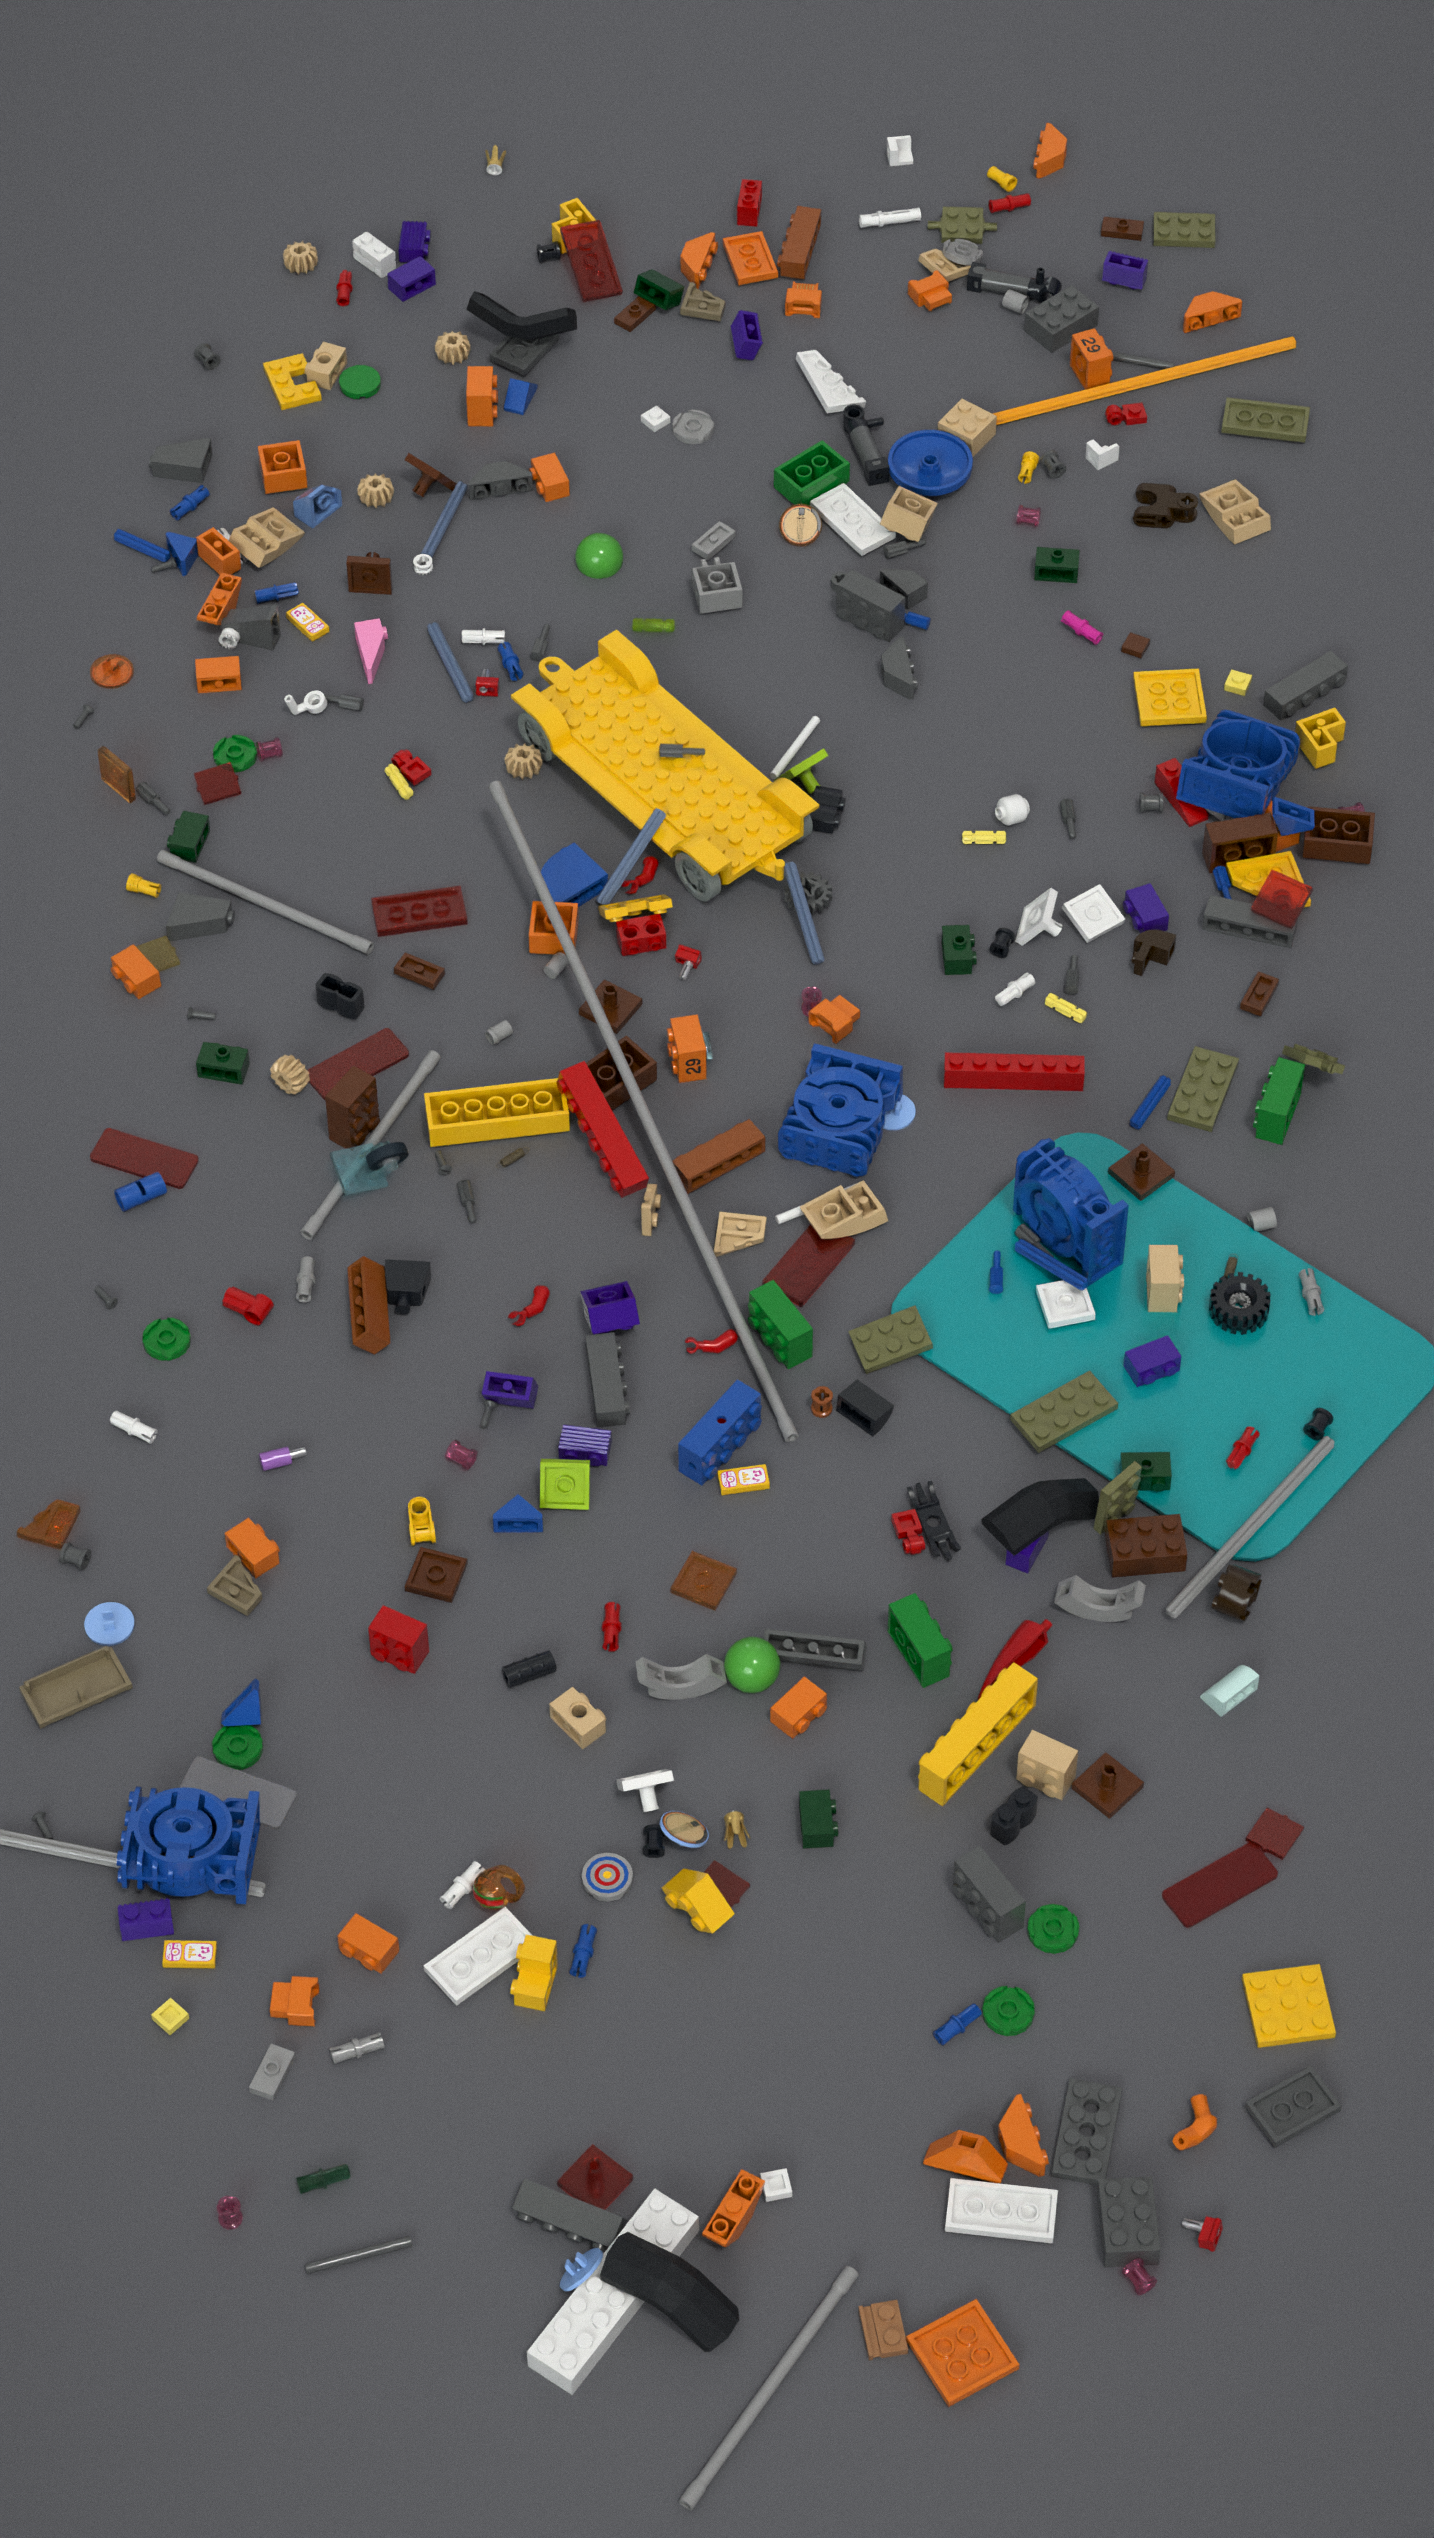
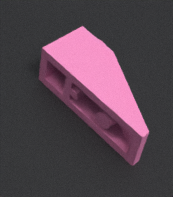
(371, 645)

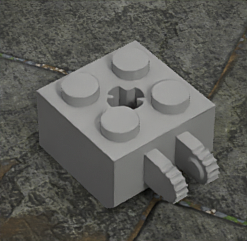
(716, 586)

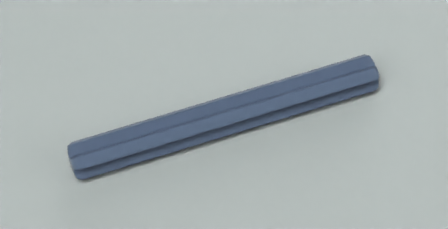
(444, 519)
(450, 662)
(631, 857)
(803, 913)

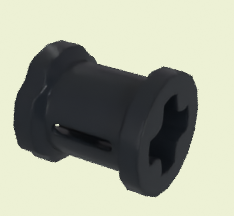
(548, 252)
(1001, 945)
(1318, 1423)
(653, 1841)

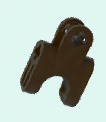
(1164, 507)

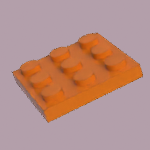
(962, 2352)

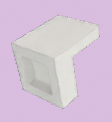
(899, 150)
(1101, 456)

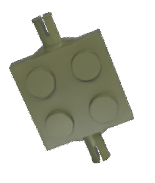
(962, 223)
(1314, 1058)

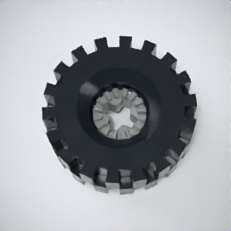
(1245, 1292)

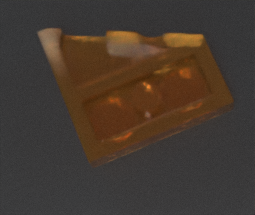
(51, 1525)

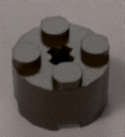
(1237, 1592)

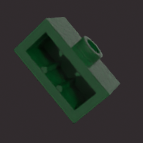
(1056, 565)
(957, 949)
(222, 1063)
(1155, 1470)

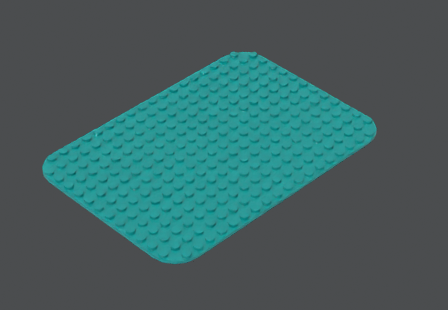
(1345, 1360)

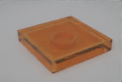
(116, 774)
(703, 1580)

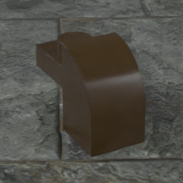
(1153, 946)

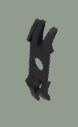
(933, 1509)

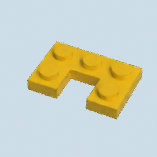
(286, 392)
(615, 911)

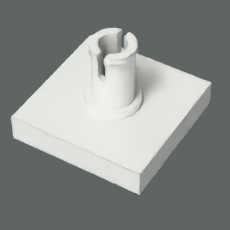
(1037, 918)
(645, 1784)

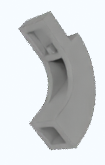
(1096, 1603)
(683, 1681)

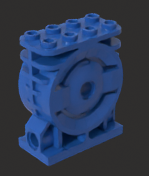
(1238, 765)
(848, 1109)
(1069, 1209)
(183, 1828)

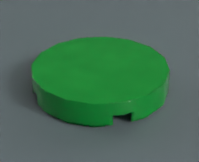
(360, 381)
(237, 750)
(166, 1339)
(237, 1746)
(1053, 1928)
(1008, 2010)

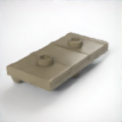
(75, 1686)

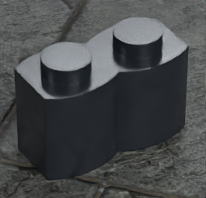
(827, 815)
(339, 996)
(1014, 1815)

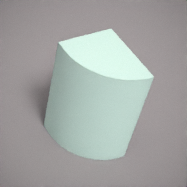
(1231, 1689)

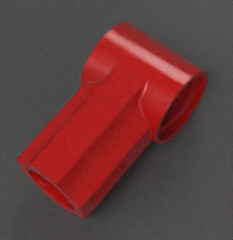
(252, 1307)

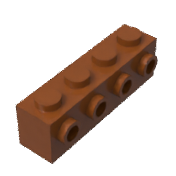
(800, 242)
(719, 1155)
(368, 1305)

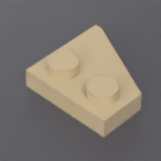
(935, 260)
(648, 1209)
(738, 1232)

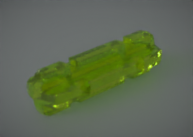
(653, 625)

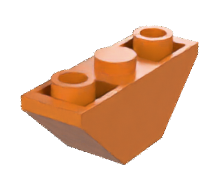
(1051, 151)
(697, 257)
(1210, 310)
(221, 599)
(1021, 2139)
(967, 2155)
(735, 2209)

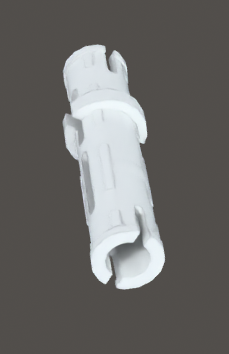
(884, 218)

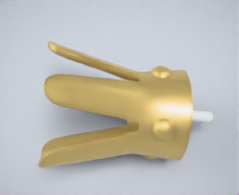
(494, 165)
(735, 1825)

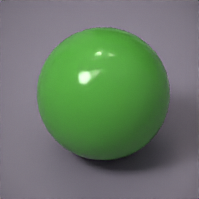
(599, 556)
(752, 1665)

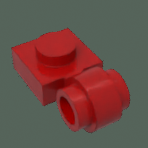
(1131, 413)
(412, 769)
(908, 1525)

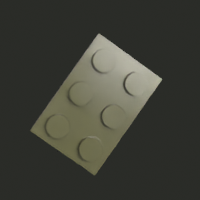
(1184, 229)
(890, 1339)
(1118, 1497)

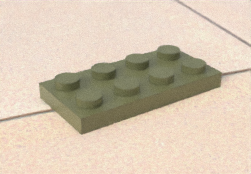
(1265, 420)
(1203, 1089)
(1064, 1411)

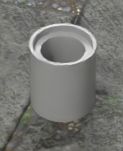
(1015, 301)
(1262, 1219)

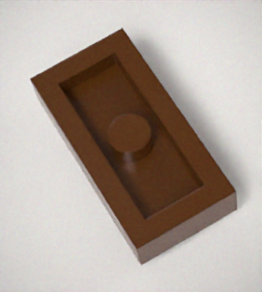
(1122, 228)
(634, 314)
(419, 971)
(1259, 993)

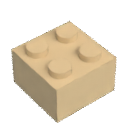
(969, 424)
(908, 514)
(1164, 1278)
(1047, 1765)

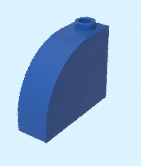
(573, 876)

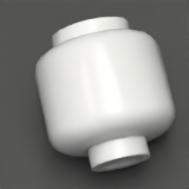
(1012, 809)

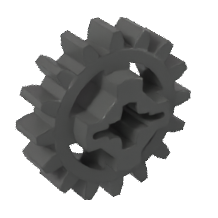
(816, 891)

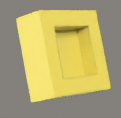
(1238, 682)
(170, 2016)

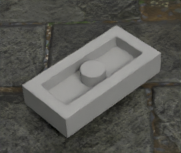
(713, 540)
(272, 2072)

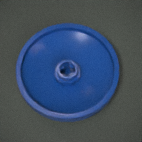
(930, 462)

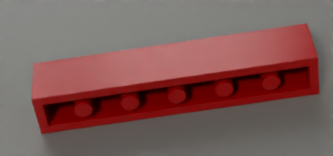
(1014, 1071)
(602, 1129)

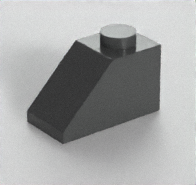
(905, 583)

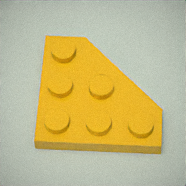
(1252, 872)

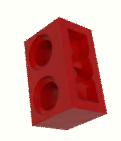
(749, 203)
(641, 934)

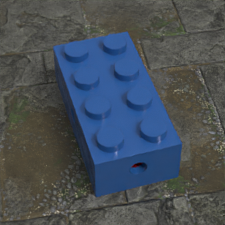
(720, 1432)

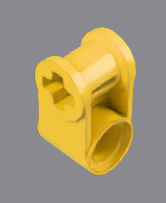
(420, 1525)

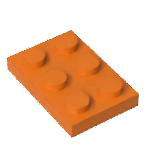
(750, 258)

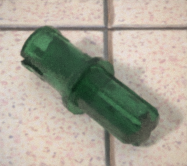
(323, 2178)

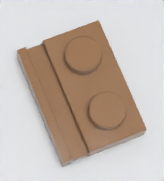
(883, 2329)

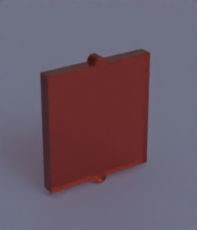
(217, 783)
(1274, 1833)
(727, 1882)

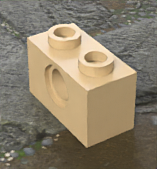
(326, 365)
(581, 1730)

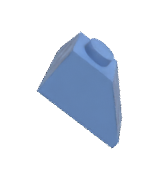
(317, 504)

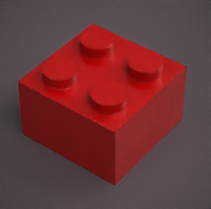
(398, 1639)

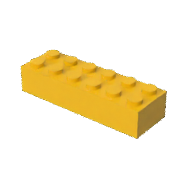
(495, 1112)
(977, 1733)

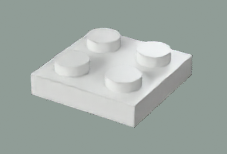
(1093, 913)
(1064, 1304)

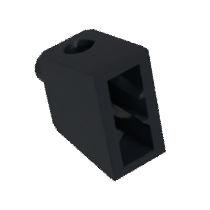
(407, 1283)

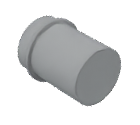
(556, 965)
(498, 1032)

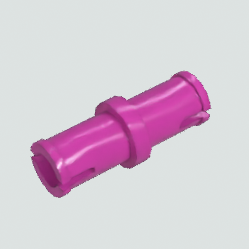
(1082, 627)

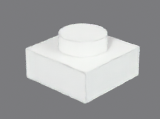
(655, 418)
(776, 2185)

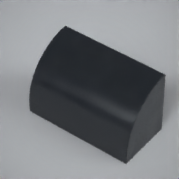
(864, 1407)

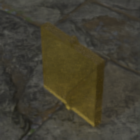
(160, 953)

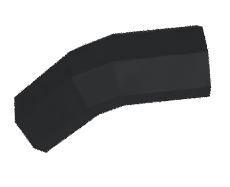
(515, 326)
(1039, 1509)
(672, 2288)

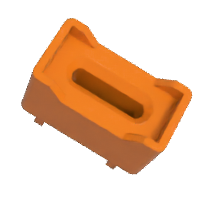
(930, 291)
(803, 300)
(834, 1017)
(295, 2000)

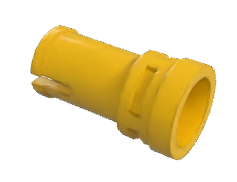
(1005, 180)
(1029, 464)
(138, 884)

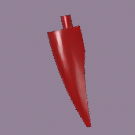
(1020, 1648)

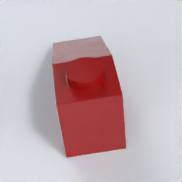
(1167, 781)

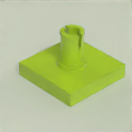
(803, 771)
(565, 1484)

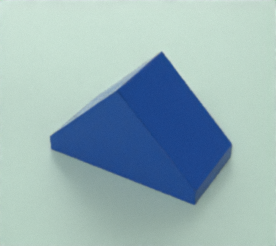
(519, 396)
(183, 550)
(1291, 817)
(517, 1517)
(245, 1708)

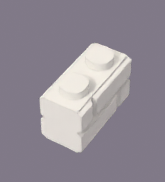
(374, 254)

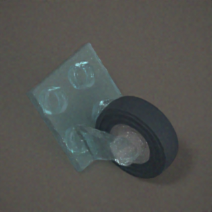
(366, 1166)

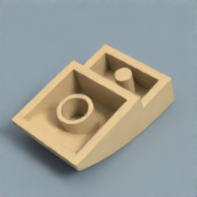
(1236, 511)
(265, 537)
(845, 1211)

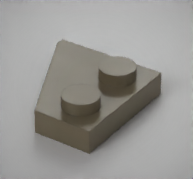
(702, 304)
(236, 1587)

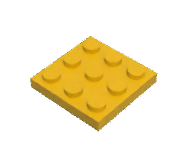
(1169, 697)
(1288, 2005)

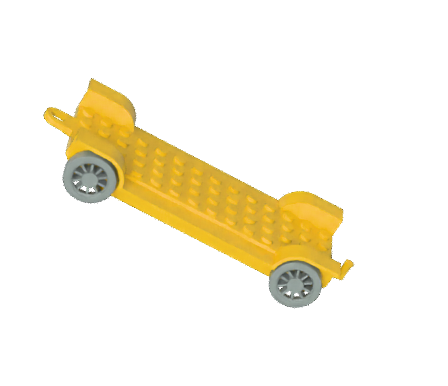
(609, 732)

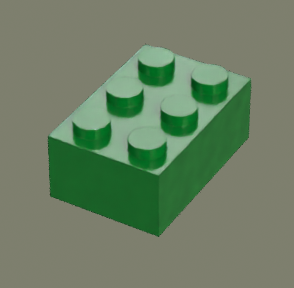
(811, 474)
(1279, 1100)
(780, 1324)
(919, 1640)

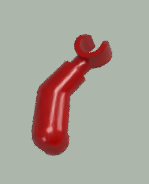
(647, 875)
(540, 1298)
(717, 1345)

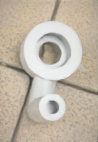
(310, 703)

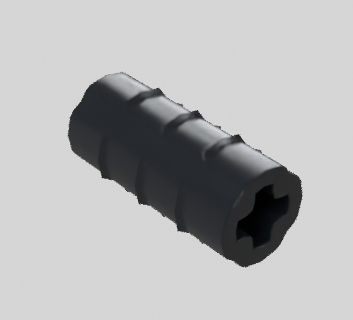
(529, 1669)

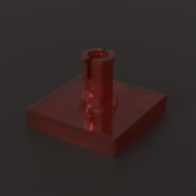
(1281, 899)
(595, 2178)

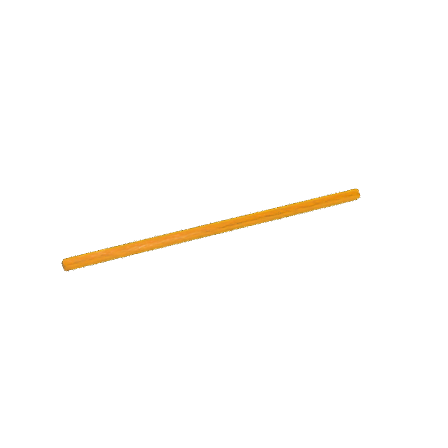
(1145, 380)

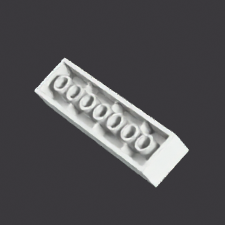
(600, 2311)

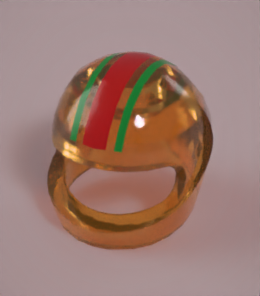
(491, 1893)

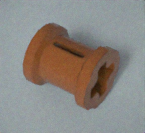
(818, 1401)

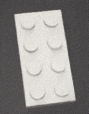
(852, 519)
(478, 1956)
(1001, 2210)

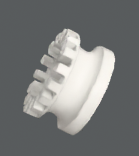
(423, 569)
(229, 638)

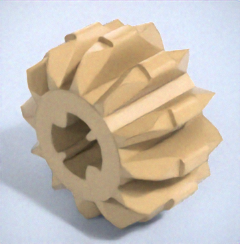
(300, 257)
(452, 347)
(375, 490)
(523, 761)
(290, 1074)

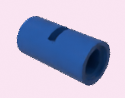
(140, 1191)

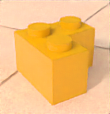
(571, 213)
(1320, 736)
(700, 1898)
(536, 1971)

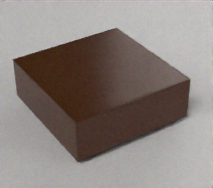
(1135, 645)

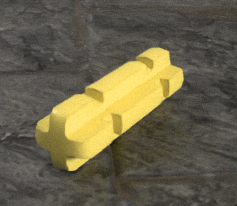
(399, 781)
(984, 837)
(1065, 1008)

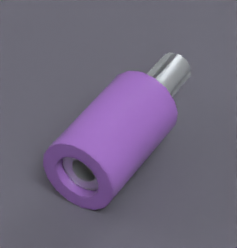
(279, 1457)

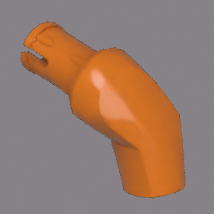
(1200, 2129)

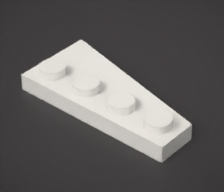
(827, 384)

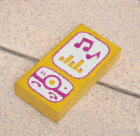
(307, 622)
(743, 1479)
(189, 1954)

